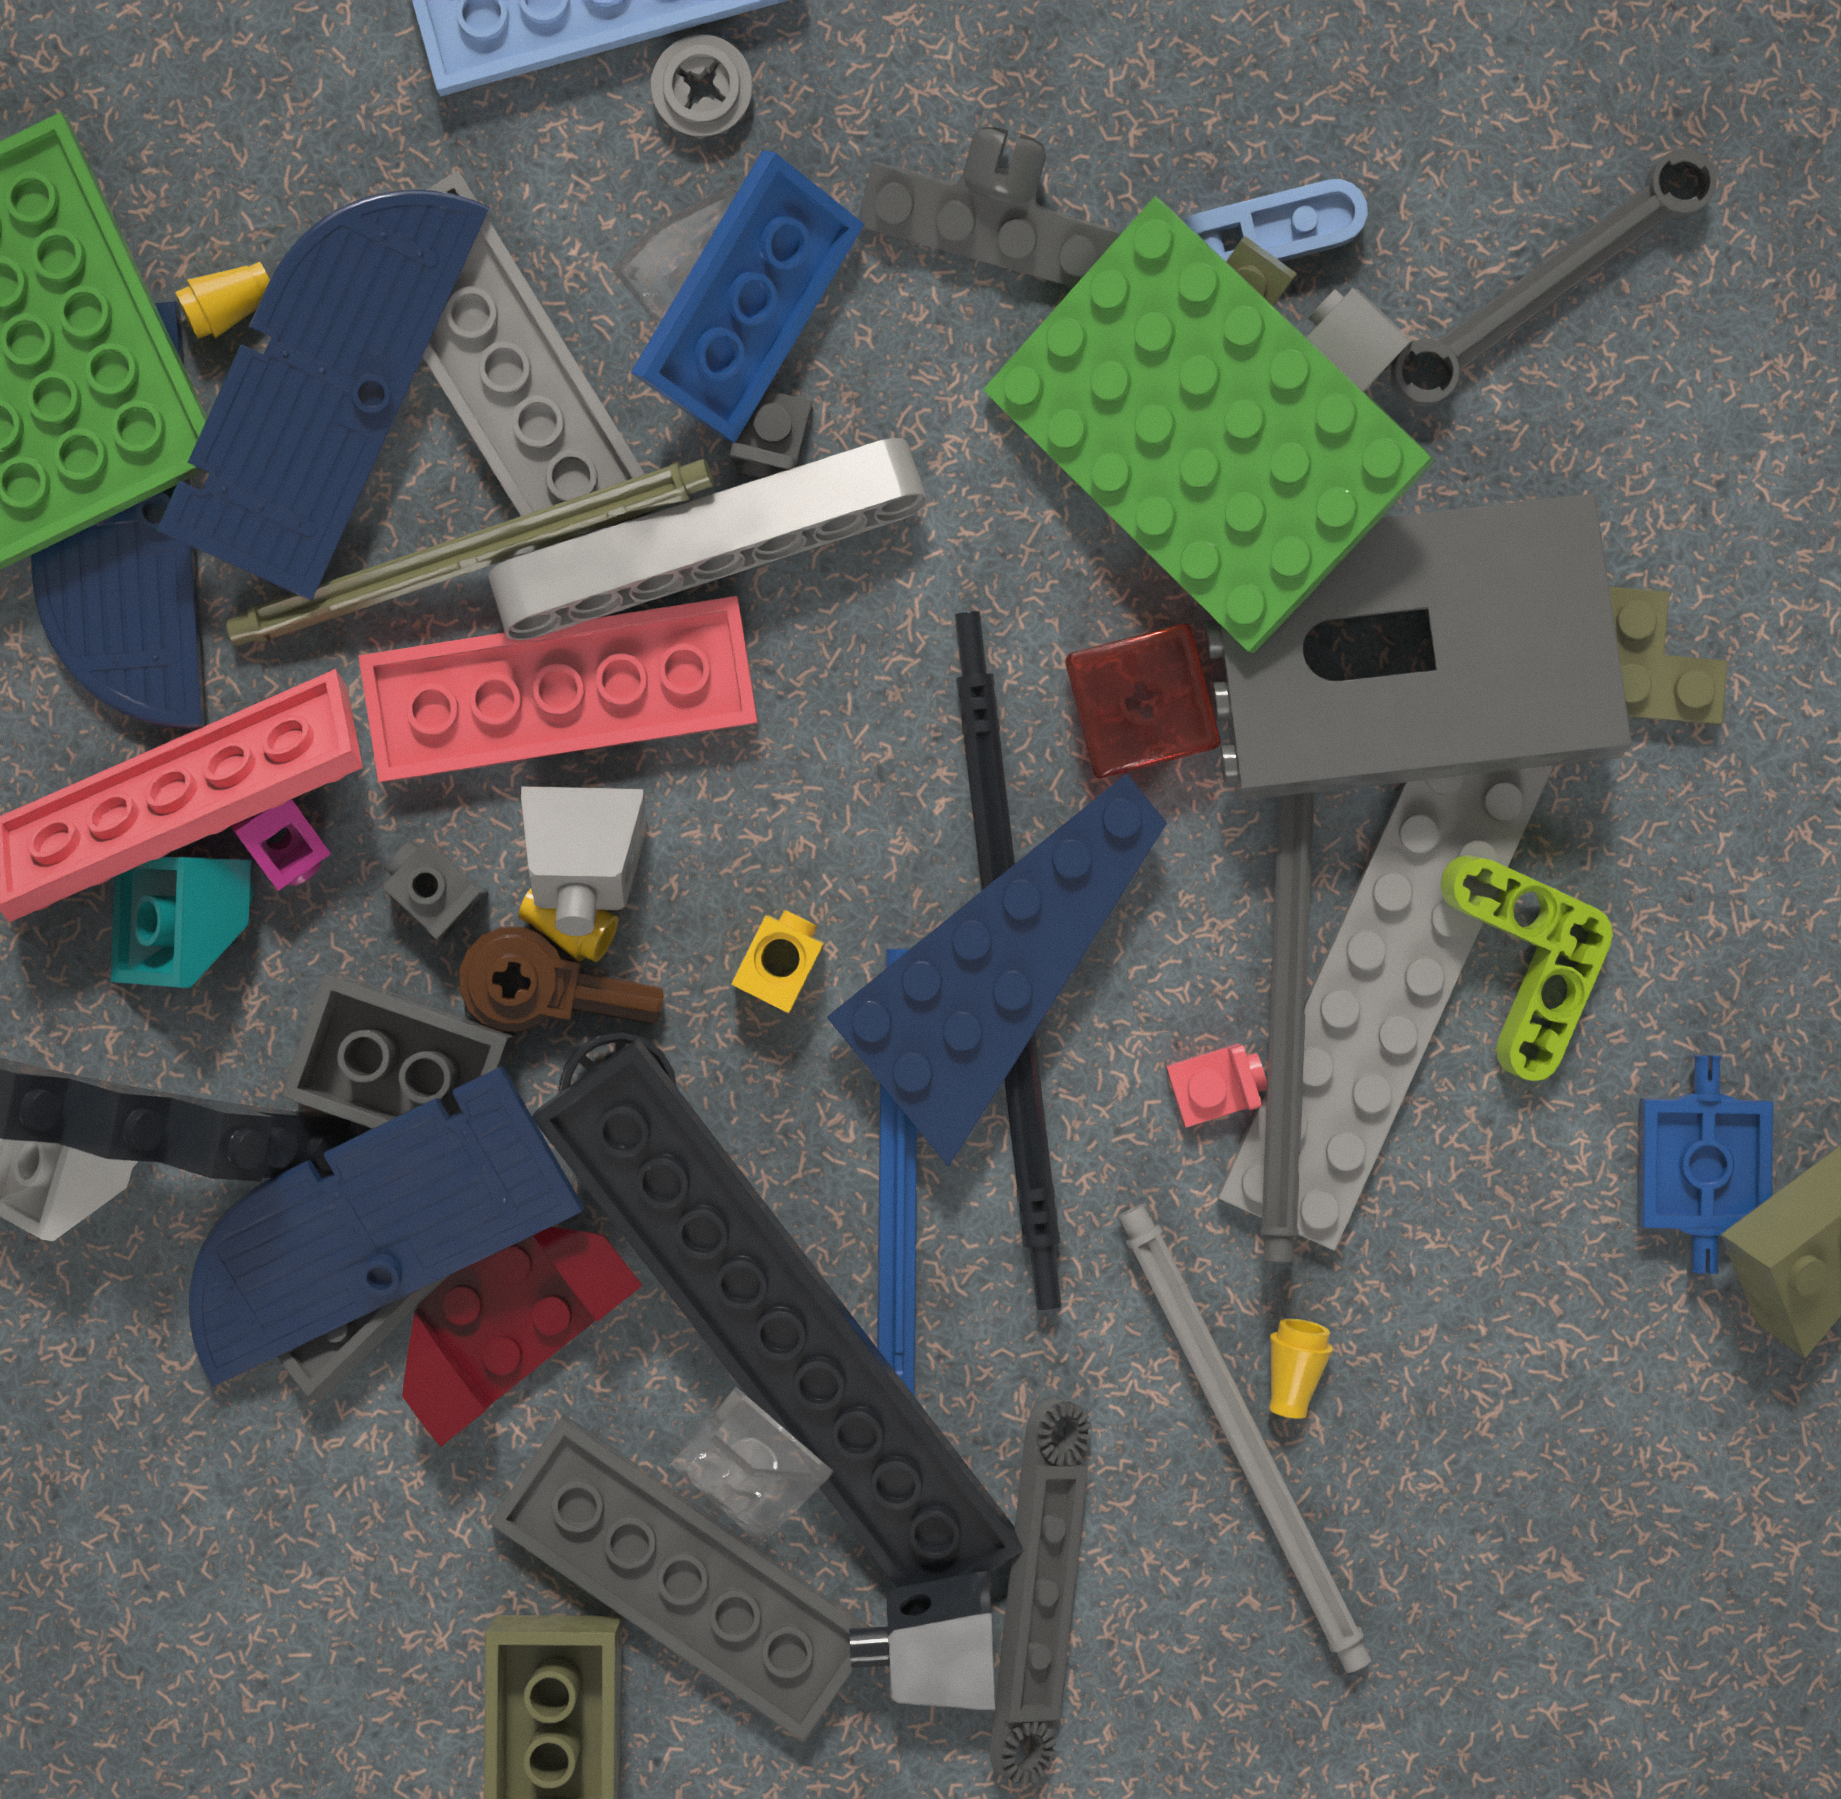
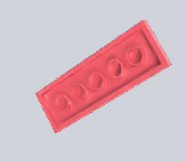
(558, 692)
(176, 794)

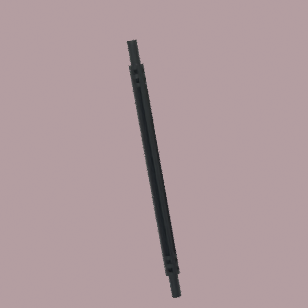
(995, 856)

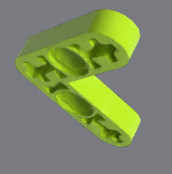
(1552, 938)

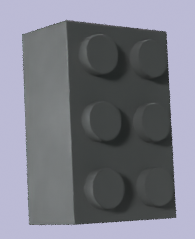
(384, 1053)

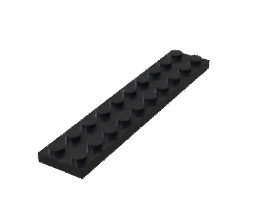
(774, 1320)

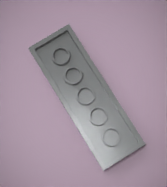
(521, 383)

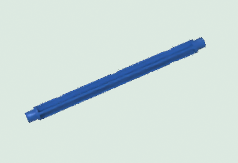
(896, 1232)

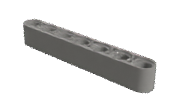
(707, 539)

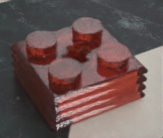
(1165, 664)

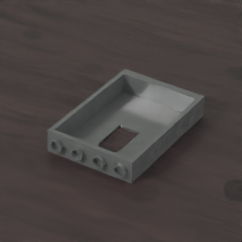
(1516, 645)

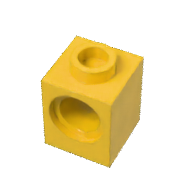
(759, 981)

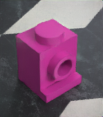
(292, 858)

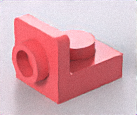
(1217, 1084)

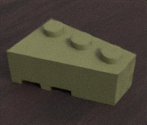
(1792, 1256)

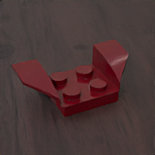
(505, 1320)

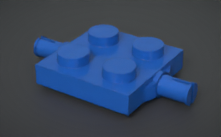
(1703, 1161)

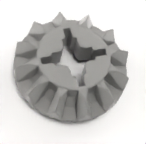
(695, 58)

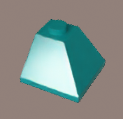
(177, 918)

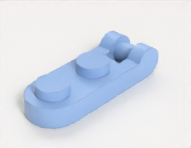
(1289, 221)

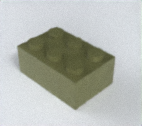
(553, 1707)

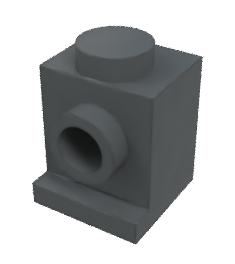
(455, 894)

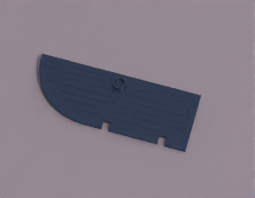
(313, 411)
(127, 607)
(388, 1221)

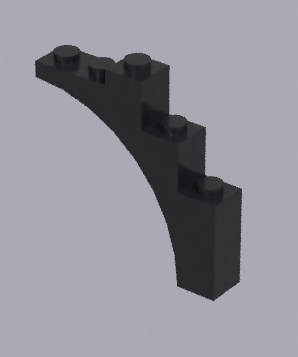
(162, 1127)

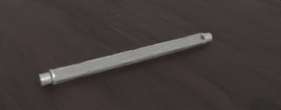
(1245, 1438)

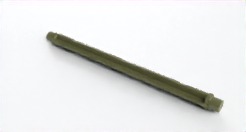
(472, 552)

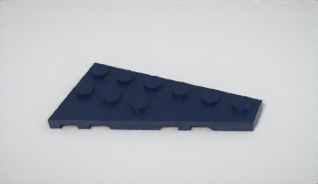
(973, 991)

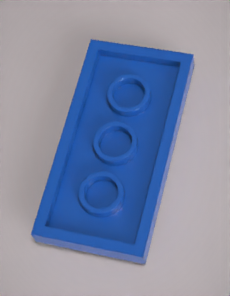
(748, 296)

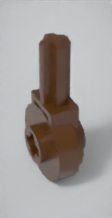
(554, 984)

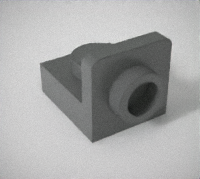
(772, 436)

